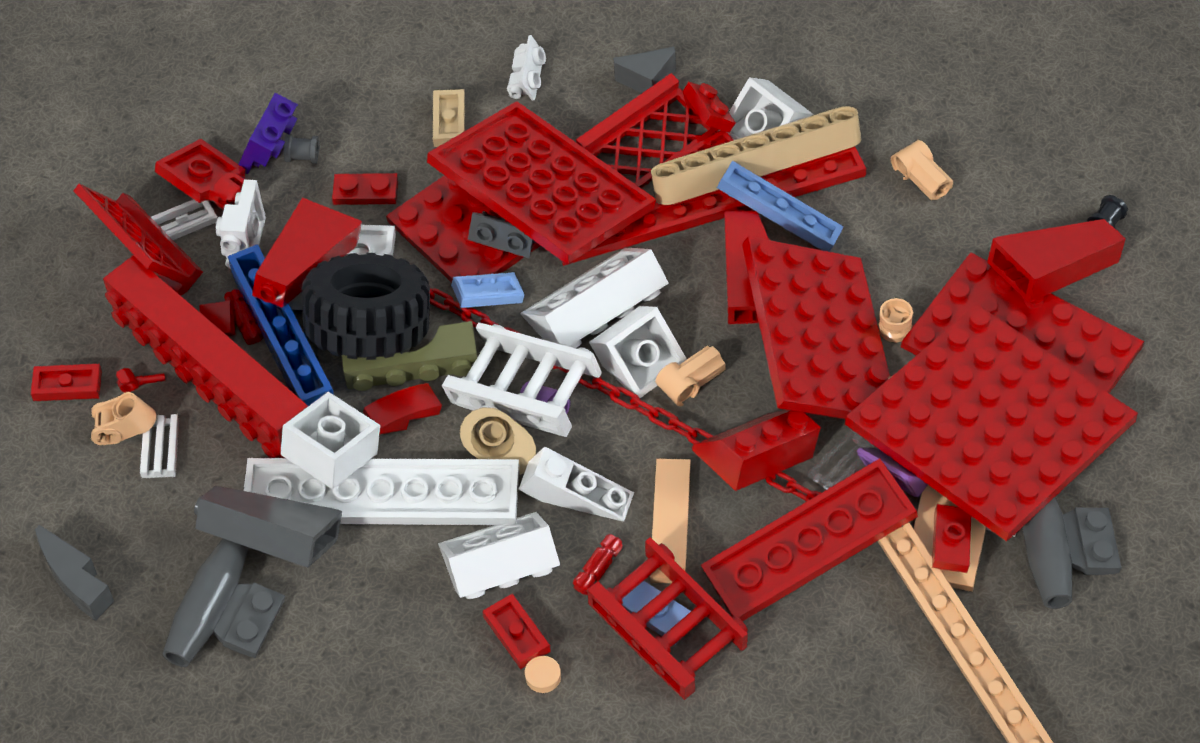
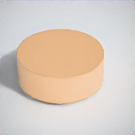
(543, 674)

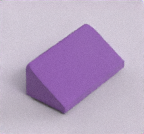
(905, 479)

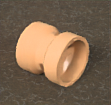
(895, 319)

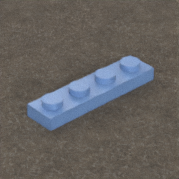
(780, 207)

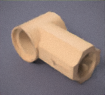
(918, 165)
(685, 379)

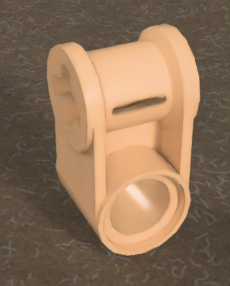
(121, 419)

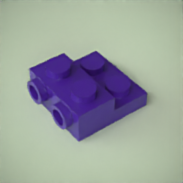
(267, 135)

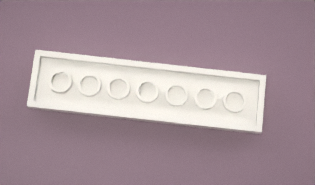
(401, 490)

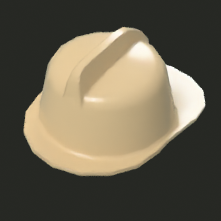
(493, 427)

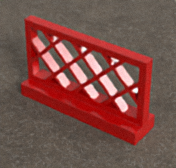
(633, 115)
(143, 238)

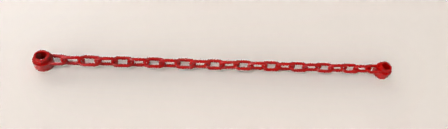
(635, 401)

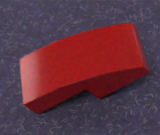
(403, 405)

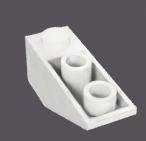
(573, 486)

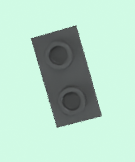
(499, 234)

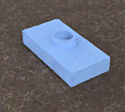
(487, 290)
(665, 618)

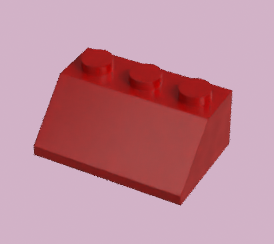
(760, 447)

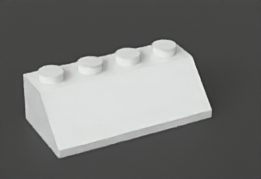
(597, 297)

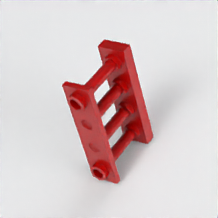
(657, 650)

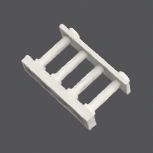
(522, 406)

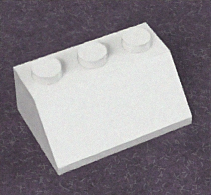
(499, 555)

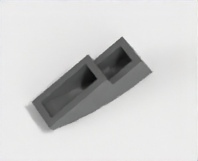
(75, 574)

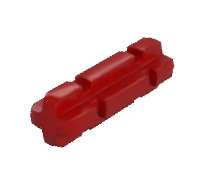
(244, 317)
(597, 563)

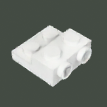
(243, 222)

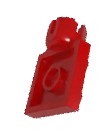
(203, 173)

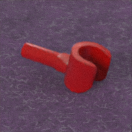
(128, 382)

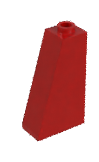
(308, 238)
(1054, 257)
(740, 300)

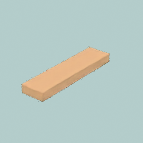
(671, 510)

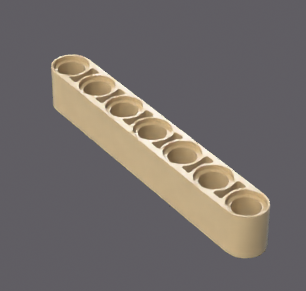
(758, 153)

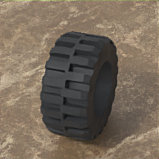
(366, 306)

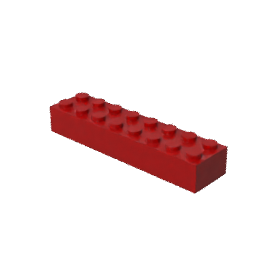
(201, 354)

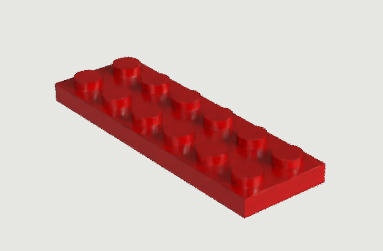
(809, 540)

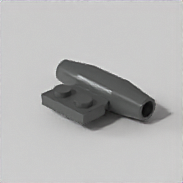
(1067, 541)
(220, 606)

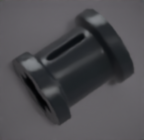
(1111, 209)

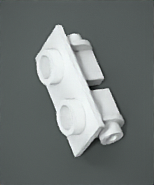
(527, 69)

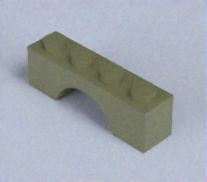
(447, 354)

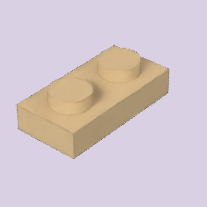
(448, 115)

